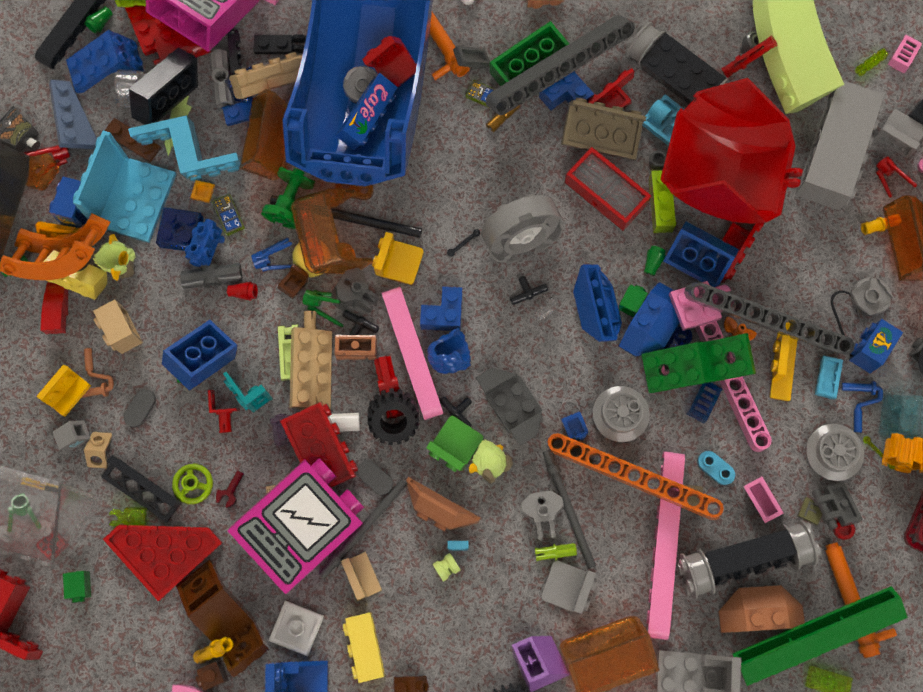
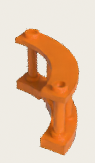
(73, 247)

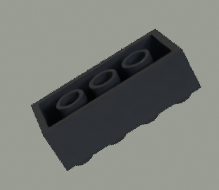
(163, 87)

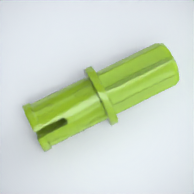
(556, 551)

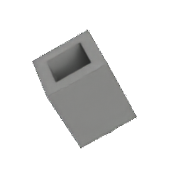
(71, 435)

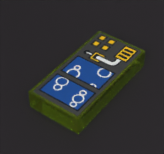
(479, 92)
(228, 214)

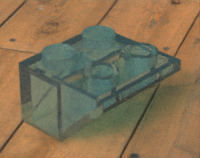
(902, 415)

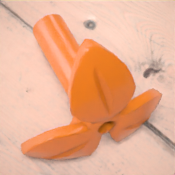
(732, 327)

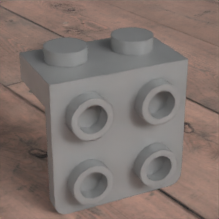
(569, 587)

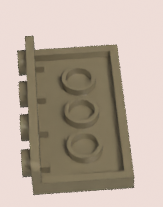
(603, 128)

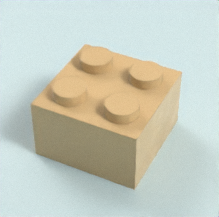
(117, 327)

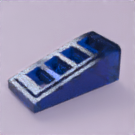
(692, 412)

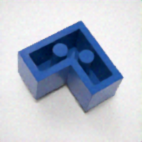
(565, 89)
(443, 317)

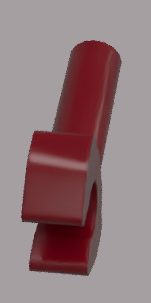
(230, 490)

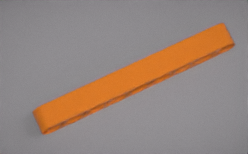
(642, 483)

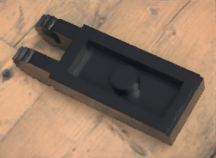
(278, 44)

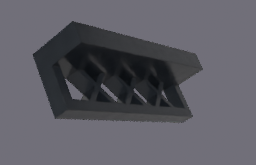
(134, 475)

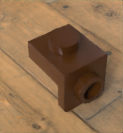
(293, 281)
(411, 684)

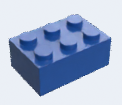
(701, 255)
(199, 354)

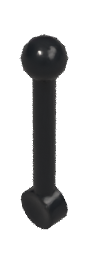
(451, 252)

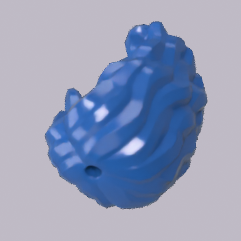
(449, 353)

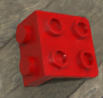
(391, 60)

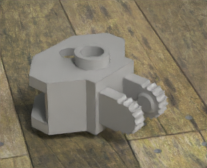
(542, 512)

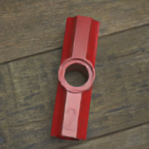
(387, 380)

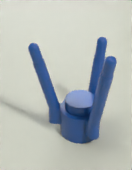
(261, 259)

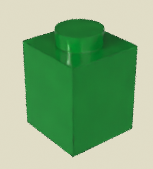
(633, 300)
(77, 586)

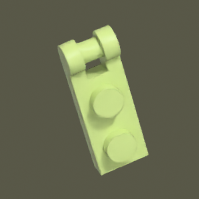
(285, 351)

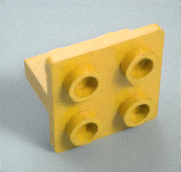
(64, 390)

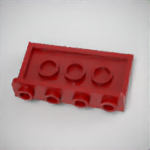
(317, 437)

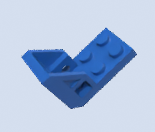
(296, 676)

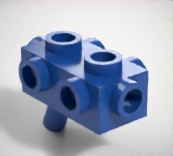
(204, 243)

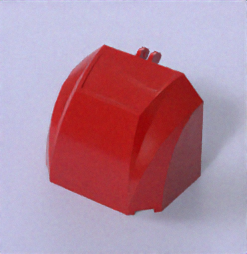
(732, 154)

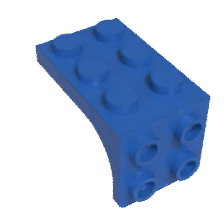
(103, 58)

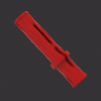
(740, 61)

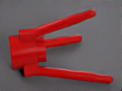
(58, 153)
(888, 167)

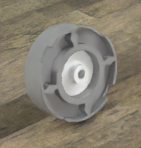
(522, 227)

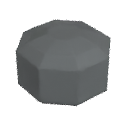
(657, 160)

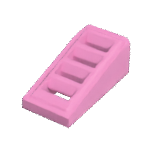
(898, 63)

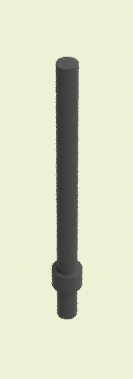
(554, 471)
(335, 559)

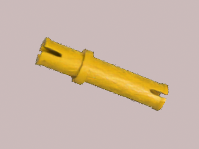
(215, 650)

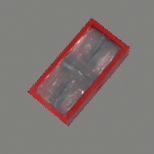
(607, 188)

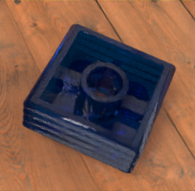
(172, 220)

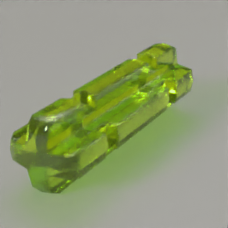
(871, 62)

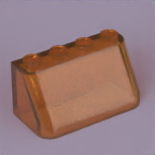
(264, 136)
(905, 232)
(609, 655)

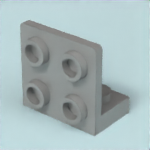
(901, 133)

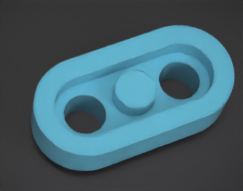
(716, 468)

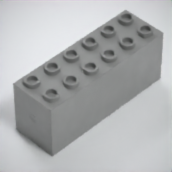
(840, 145)

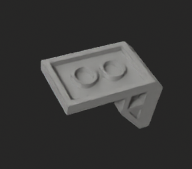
(697, 673)

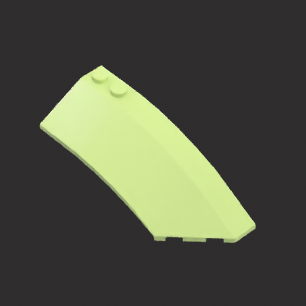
(801, 62)

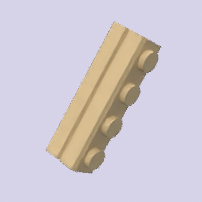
(268, 76)

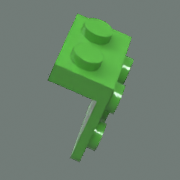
(455, 444)

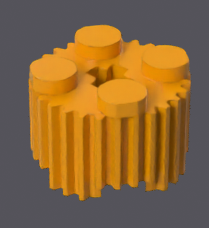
(903, 453)

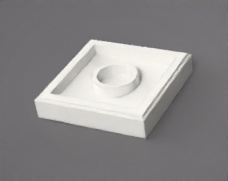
(296, 628)

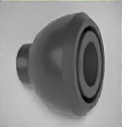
(749, 41)

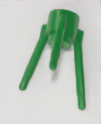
(315, 298)

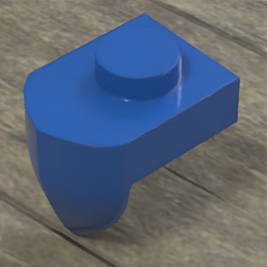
(575, 426)

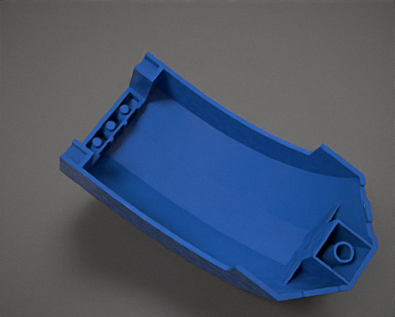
(335, 43)

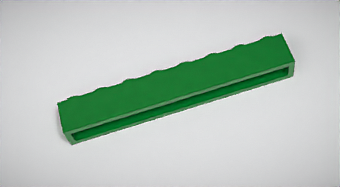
(821, 635)

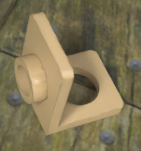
(97, 447)

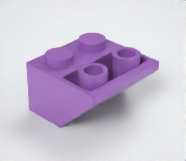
(539, 661)

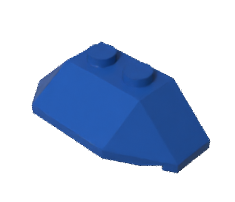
(597, 304)
(652, 323)

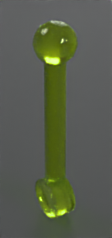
(867, 440)

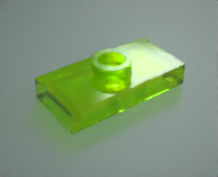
(827, 681)

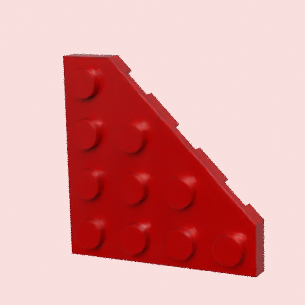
(162, 553)

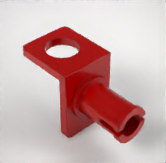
(223, 414)

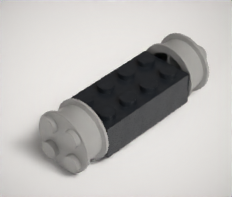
(671, 63)
(714, 568)

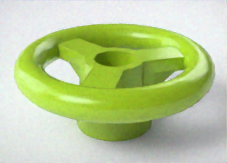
(197, 485)

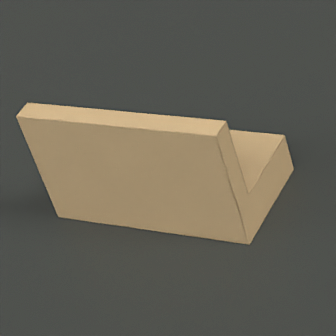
(361, 576)

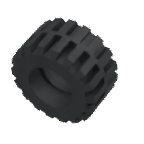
(397, 431)

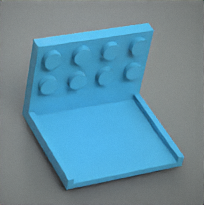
(123, 190)

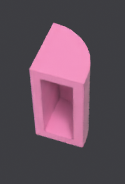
(763, 499)

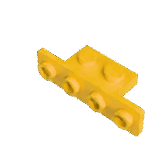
(783, 366)

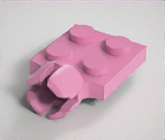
(691, 313)

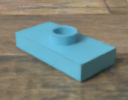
(828, 377)

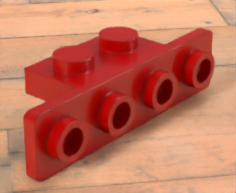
(613, 94)
(739, 239)

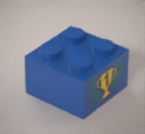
(62, 206)
(875, 345)

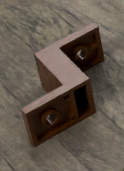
(220, 616)

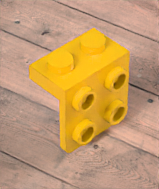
(397, 260)

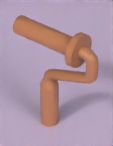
(104, 388)

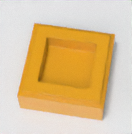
(202, 191)

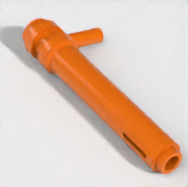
(446, 47)
(869, 644)

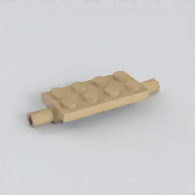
(310, 364)

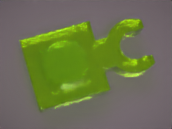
(131, 516)

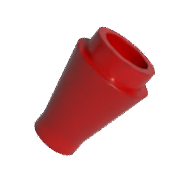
(243, 291)

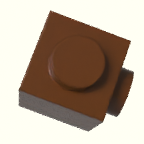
(211, 676)

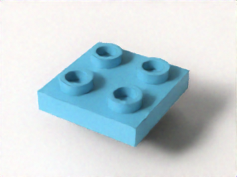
(661, 118)

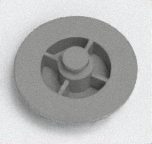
(621, 414)
(835, 452)

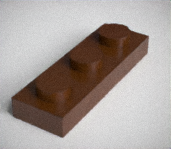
(122, 136)

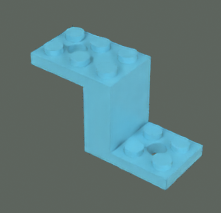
(186, 147)

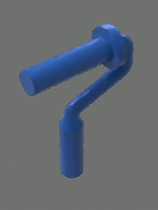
(864, 388)

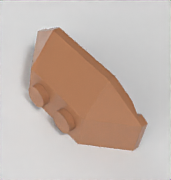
(438, 508)
(760, 610)

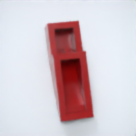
(54, 309)

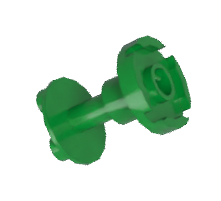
(282, 209)

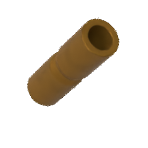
(498, 120)

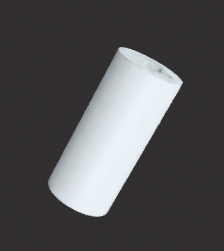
(346, 421)

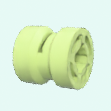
(446, 567)

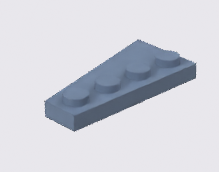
(70, 120)

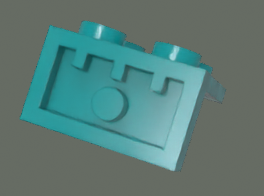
(256, 396)

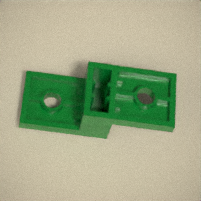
(698, 363)

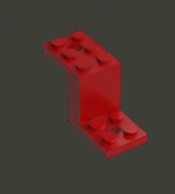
(12, 594)

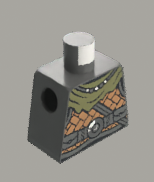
(17, 131)

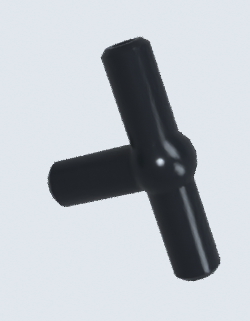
(528, 292)
(359, 323)
(456, 411)

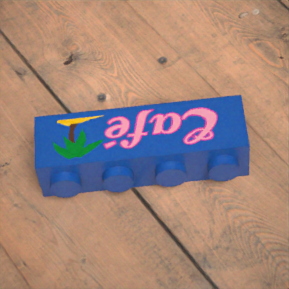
(366, 112)

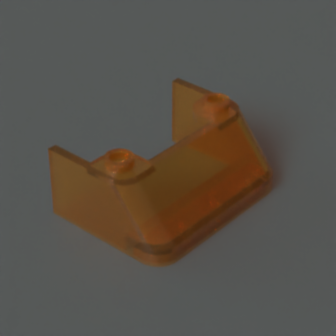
(319, 235)

